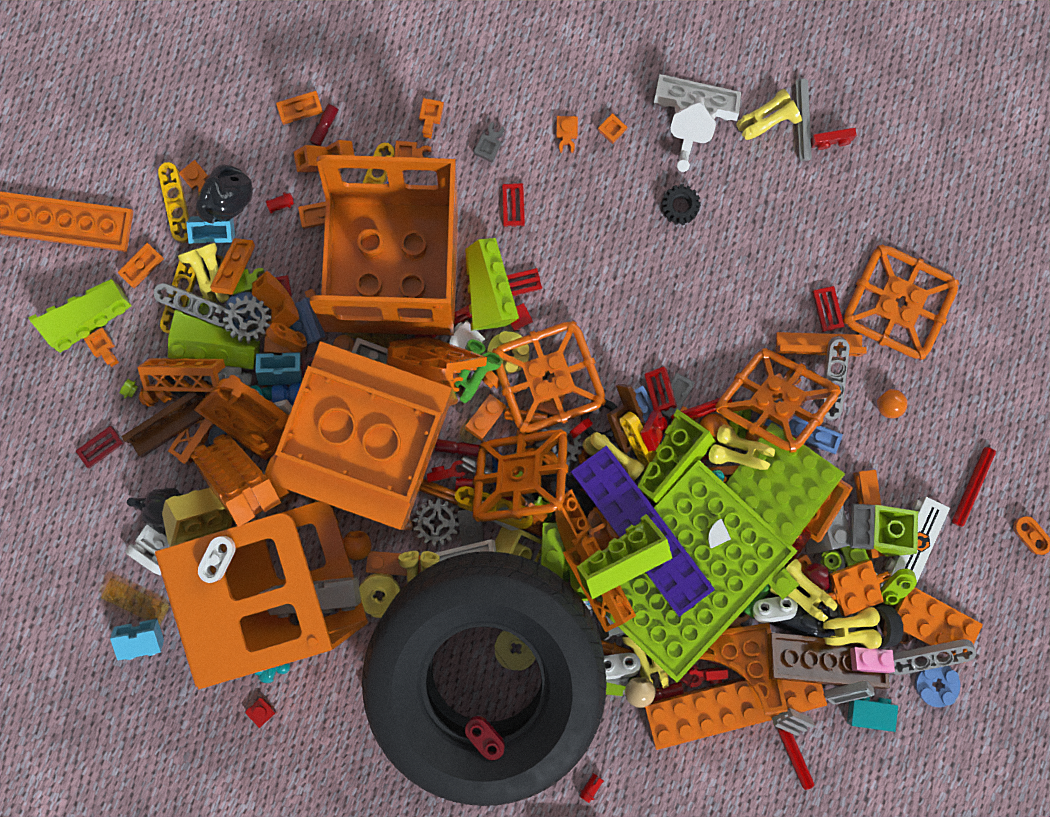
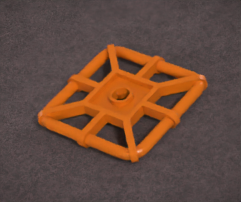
(888, 307)
(561, 383)
(779, 412)
(529, 482)

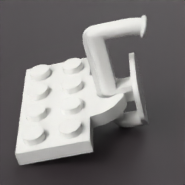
(695, 110)

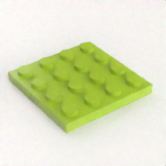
(789, 489)

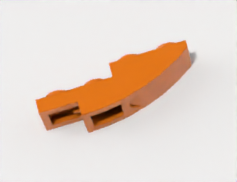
(572, 523)

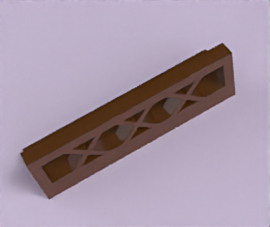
(165, 424)

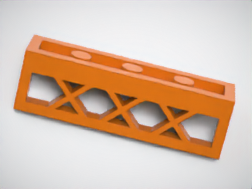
(816, 343)
(178, 370)
(193, 442)
(868, 493)
(613, 600)

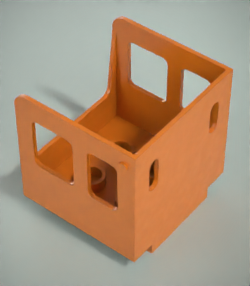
(388, 248)
(361, 435)
(228, 622)

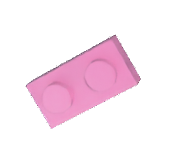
(872, 660)

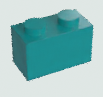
(873, 714)

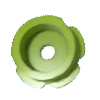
(128, 389)
(835, 556)

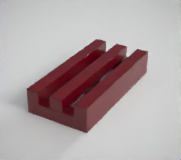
(115, 436)

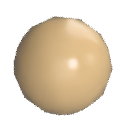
(640, 692)

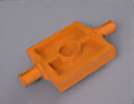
(857, 587)

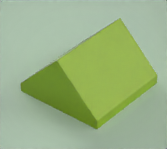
(895, 531)

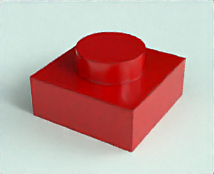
(260, 712)

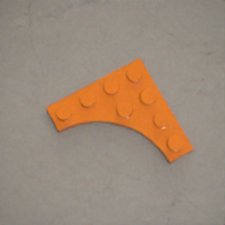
(747, 653)

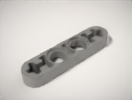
(193, 307)
(840, 377)
(932, 660)

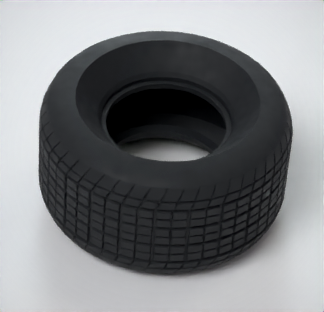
(428, 736)

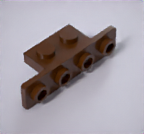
(630, 404)

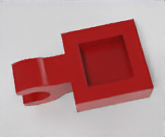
(441, 473)
(713, 675)

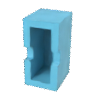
(203, 232)
(278, 369)
(137, 641)

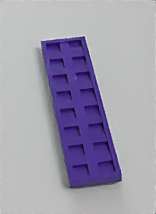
(623, 506)

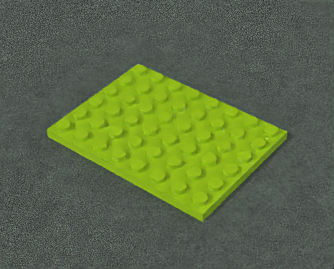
(734, 569)

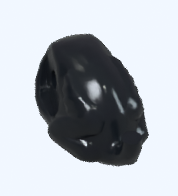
(224, 194)
(548, 483)
(153, 507)
(803, 622)

